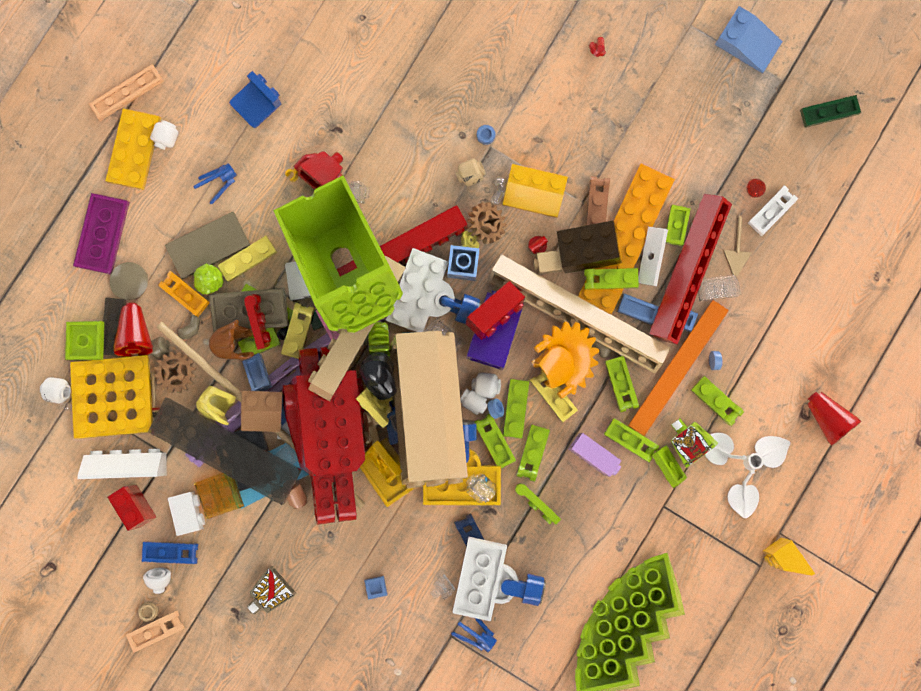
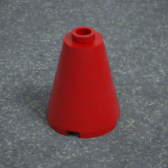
(132, 333)
(832, 417)

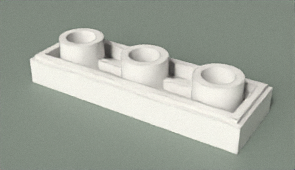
(654, 247)

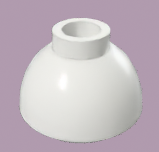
(157, 579)

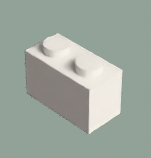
(186, 513)

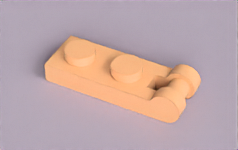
(154, 631)

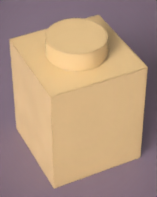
(548, 262)

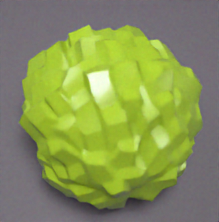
(207, 279)

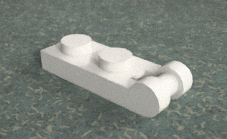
(772, 211)

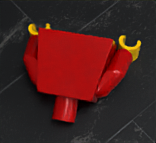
(317, 169)

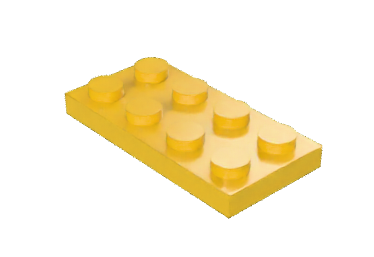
(132, 149)

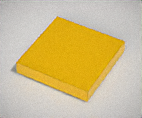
(383, 461)

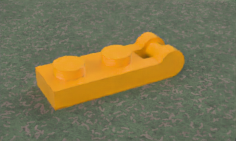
(184, 294)

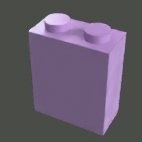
(595, 455)

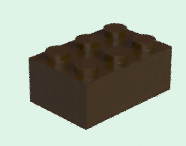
(589, 247)

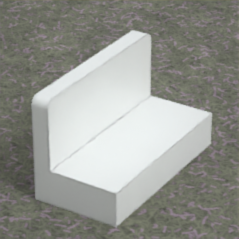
(296, 284)

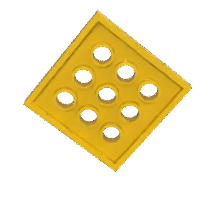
(101, 368)

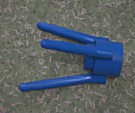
(225, 172)
(485, 640)

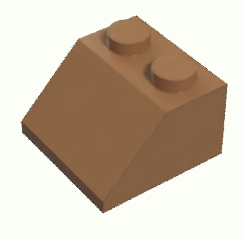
(261, 411)

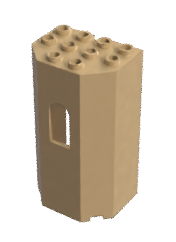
(428, 409)

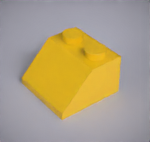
(786, 556)

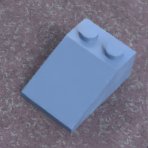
(749, 40)

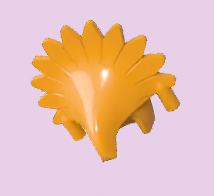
(566, 357)

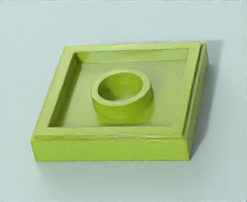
(84, 340)

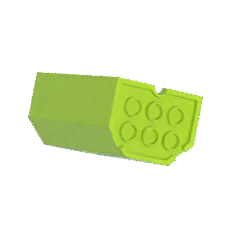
(317, 229)

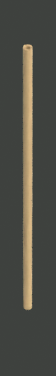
(224, 382)

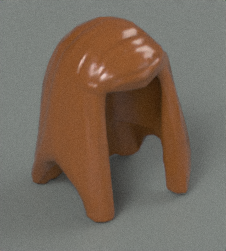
(222, 341)

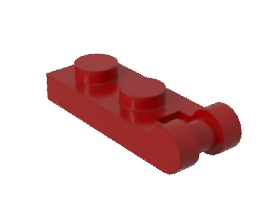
(257, 321)

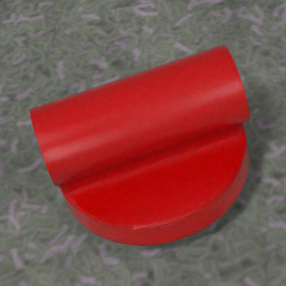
(598, 48)
(537, 244)

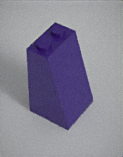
(495, 349)

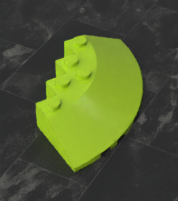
(625, 626)

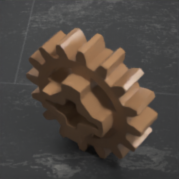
(486, 232)
(170, 378)

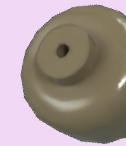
(160, 347)

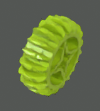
(379, 338)

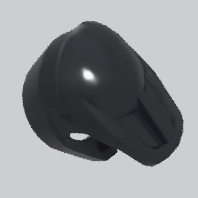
(378, 375)

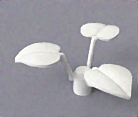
(769, 452)

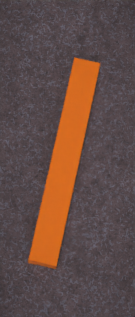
(678, 368)

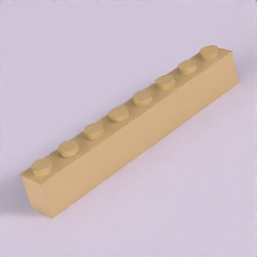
(342, 352)

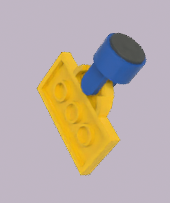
(456, 493)

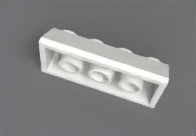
(123, 465)

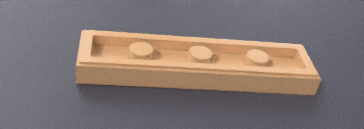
(126, 92)

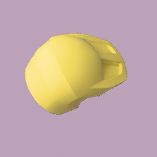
(214, 404)

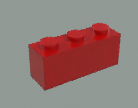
(495, 311)

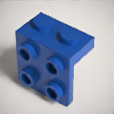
(256, 100)

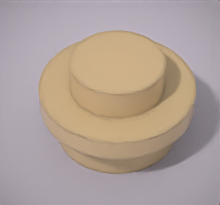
(148, 612)

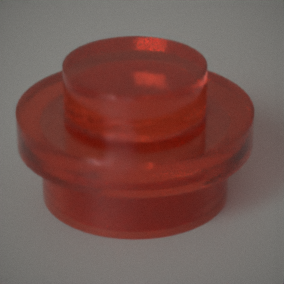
(756, 188)

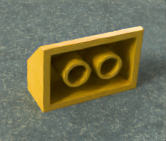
(535, 190)

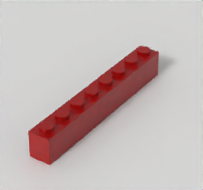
(422, 237)
(690, 268)

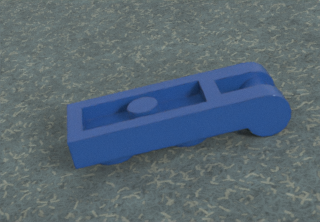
(169, 552)

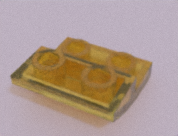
(218, 495)

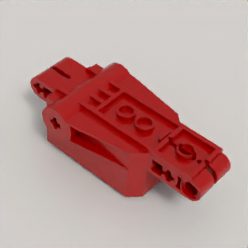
(326, 437)

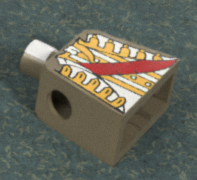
(270, 592)

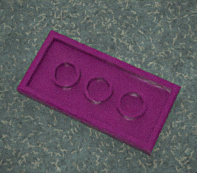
(101, 233)

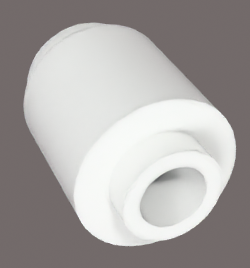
(473, 402)

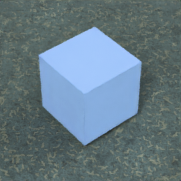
(463, 263)

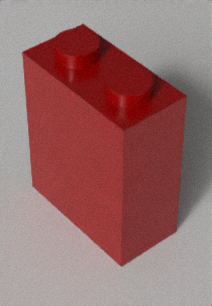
(131, 507)

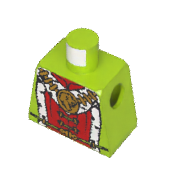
(691, 441)

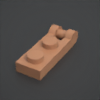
(597, 201)

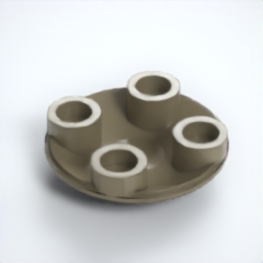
(128, 281)

